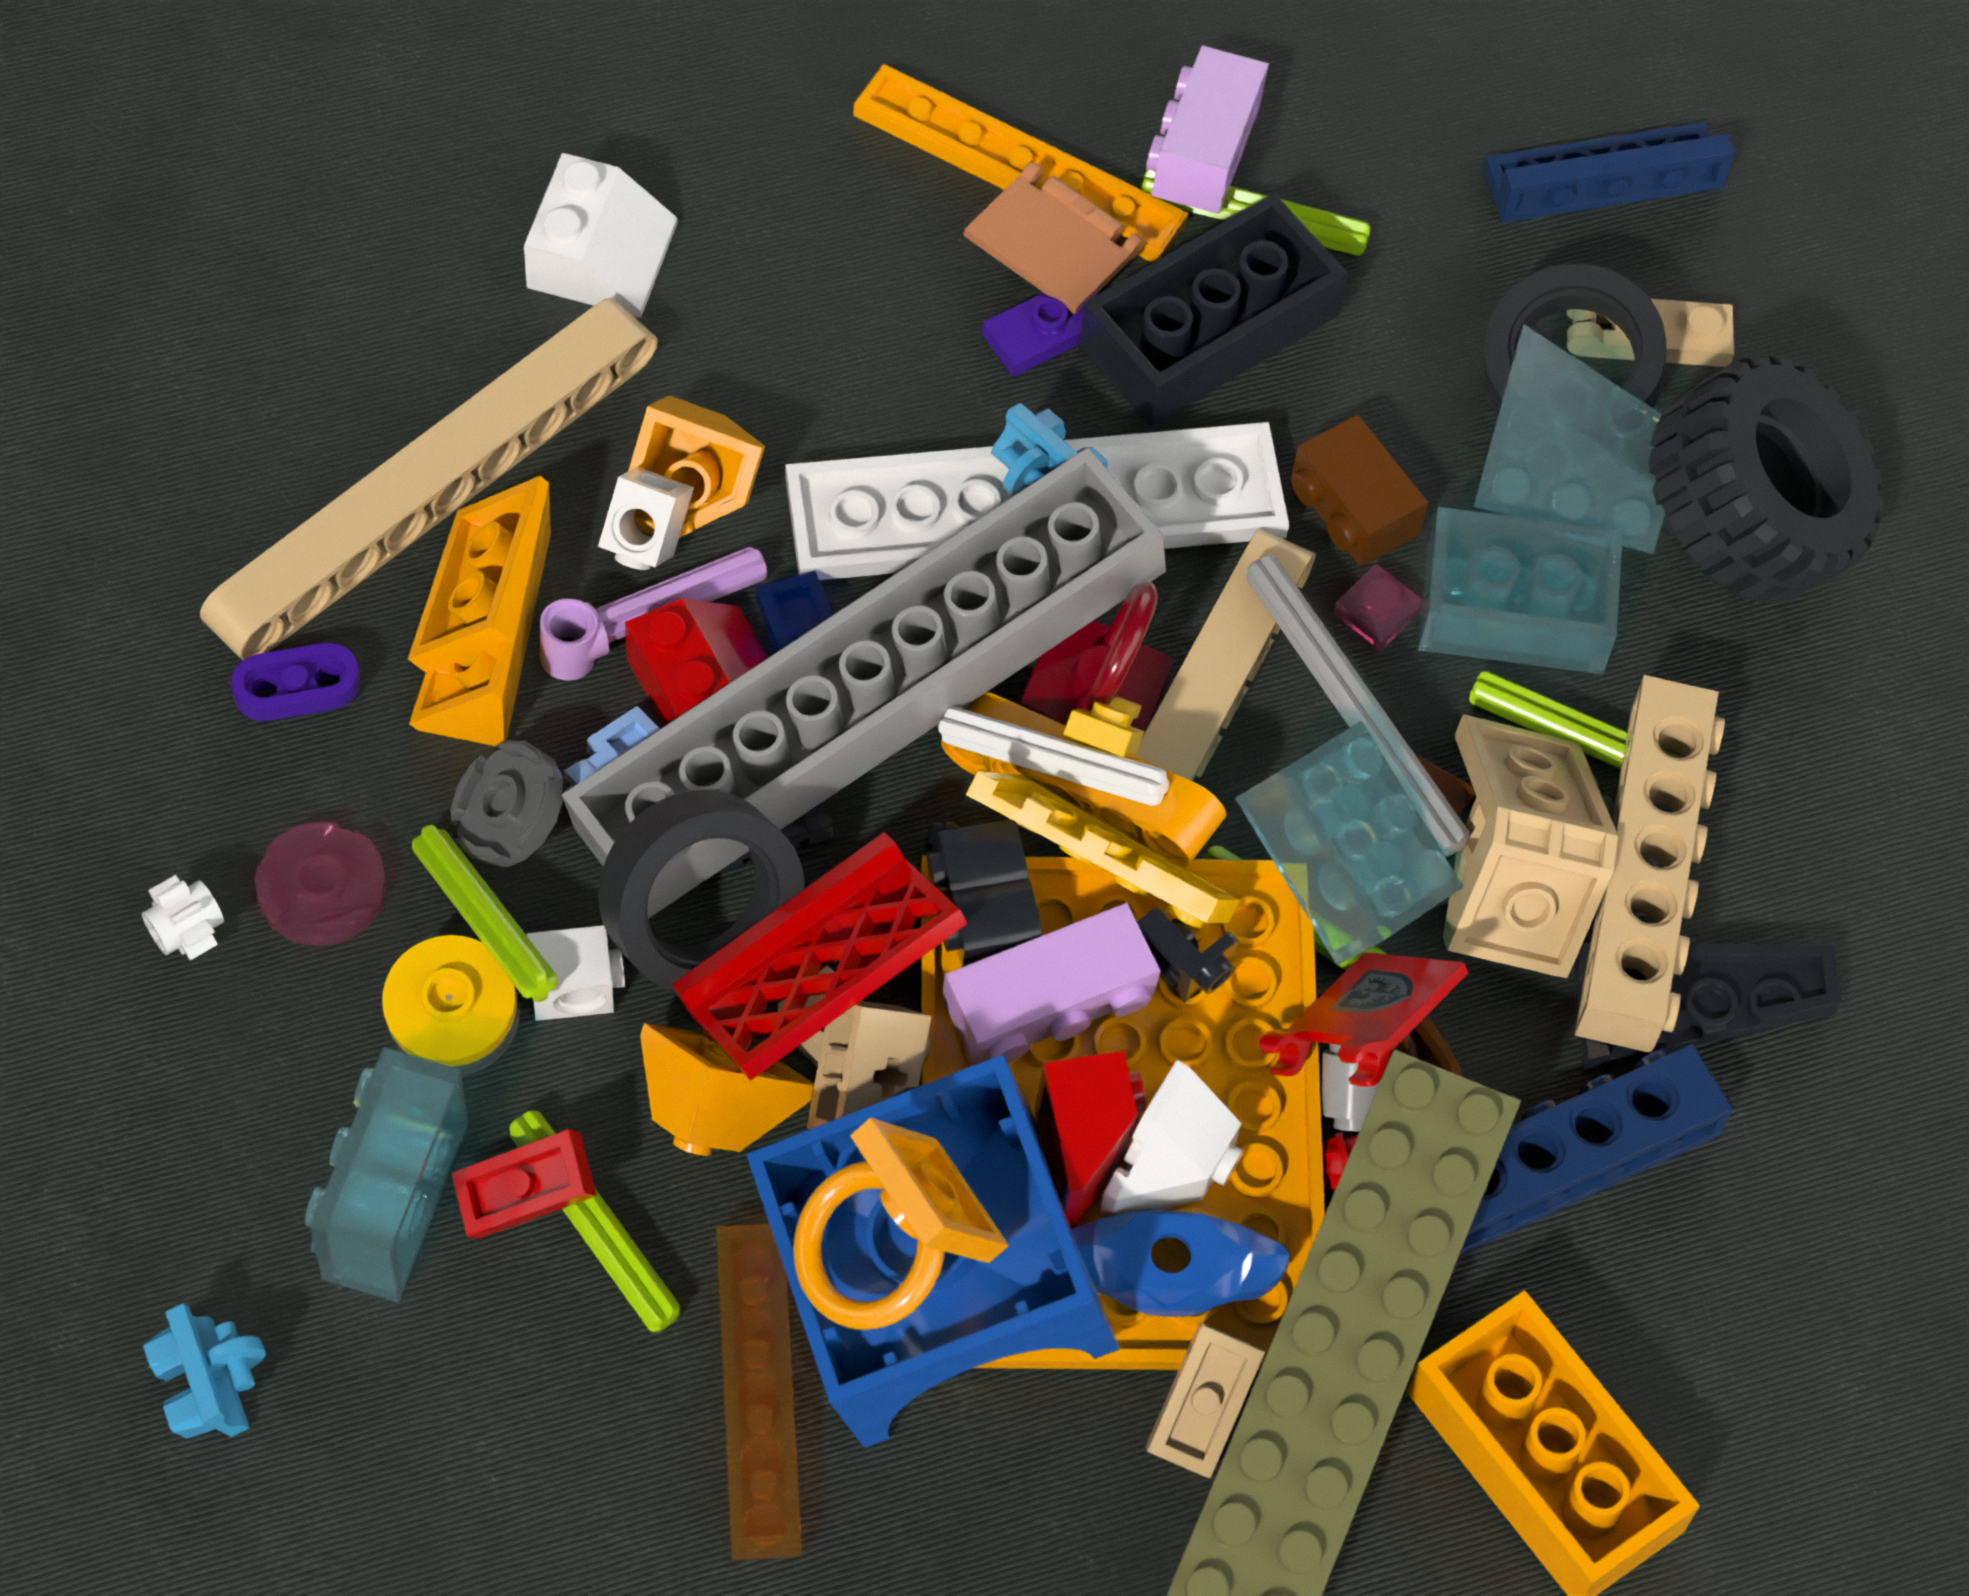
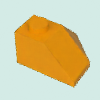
(699, 451)
(707, 1098)

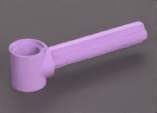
(605, 624)

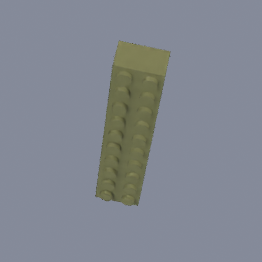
(1348, 1337)

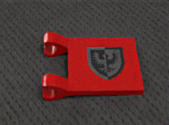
(1366, 1013)

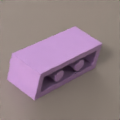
(1206, 129)
(1051, 986)

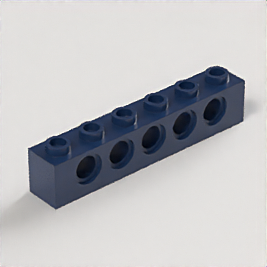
(1672, 1083)

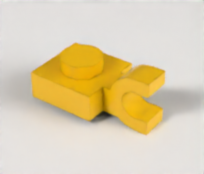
(1107, 726)

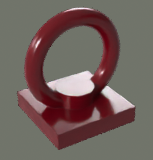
(1102, 665)

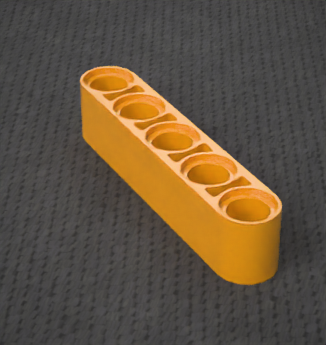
(1173, 828)

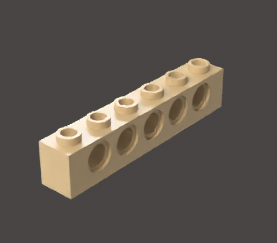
(1612, 1003)

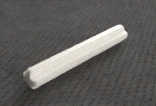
(1054, 756)

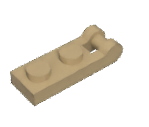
(1693, 331)

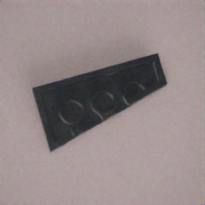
(1732, 993)

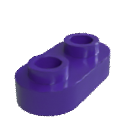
(295, 679)

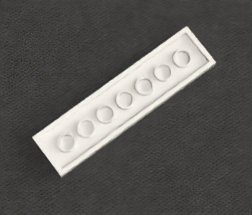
(896, 508)

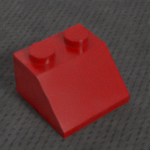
(689, 652)
(1086, 1125)

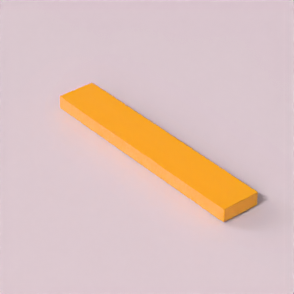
(1002, 152)

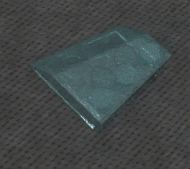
(1571, 448)

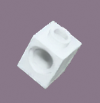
(666, 504)
(584, 972)

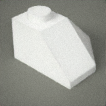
(1176, 1148)

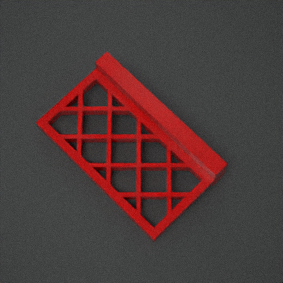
(816, 927)

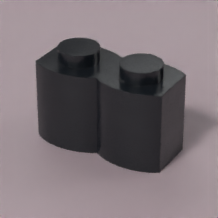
(989, 882)

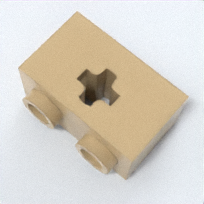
(857, 1044)

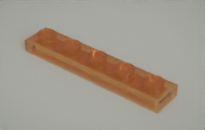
(757, 1395)

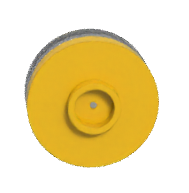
(451, 1003)

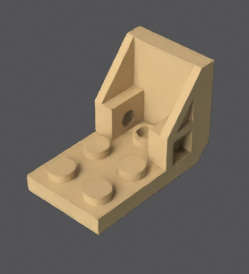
(1533, 849)

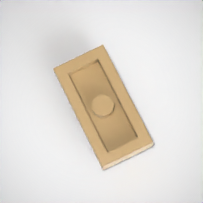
(1204, 1400)

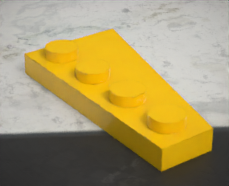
(1098, 842)

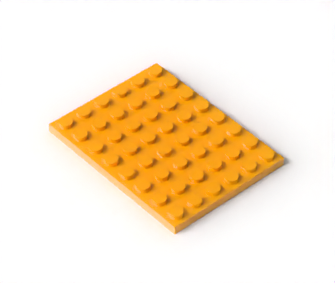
(1218, 1036)

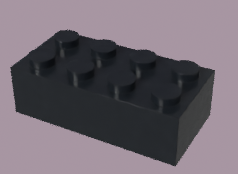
(1212, 309)

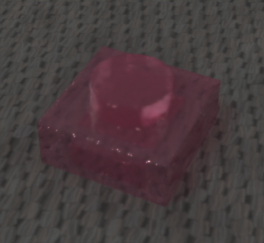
(1378, 607)

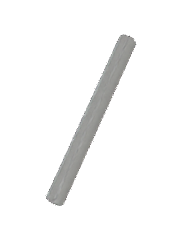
(1353, 697)

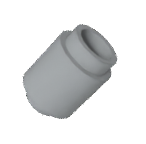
(1339, 1099)

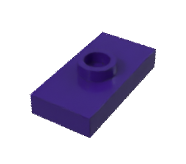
(1032, 332)

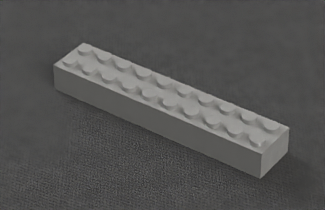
(885, 666)

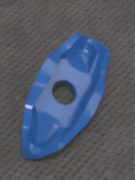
(1224, 1263)

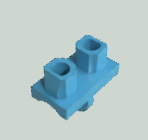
(1033, 447)
(216, 1369)

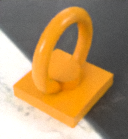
(923, 1198)

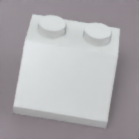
(597, 236)

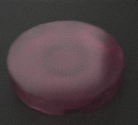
(320, 884)

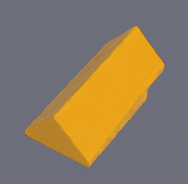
(482, 615)

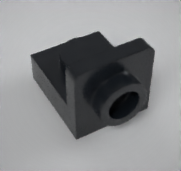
(1179, 959)

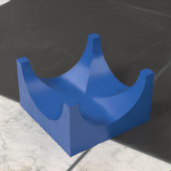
(977, 1310)

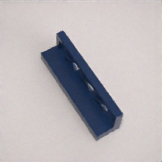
(1608, 171)

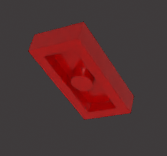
(523, 1184)

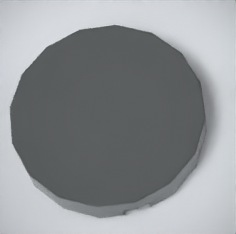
(507, 804)

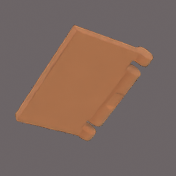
(1053, 238)

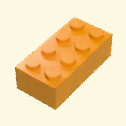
(1551, 1448)

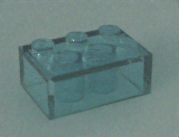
(1521, 590)
(1349, 843)
(387, 1173)

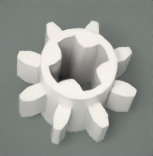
(182, 917)

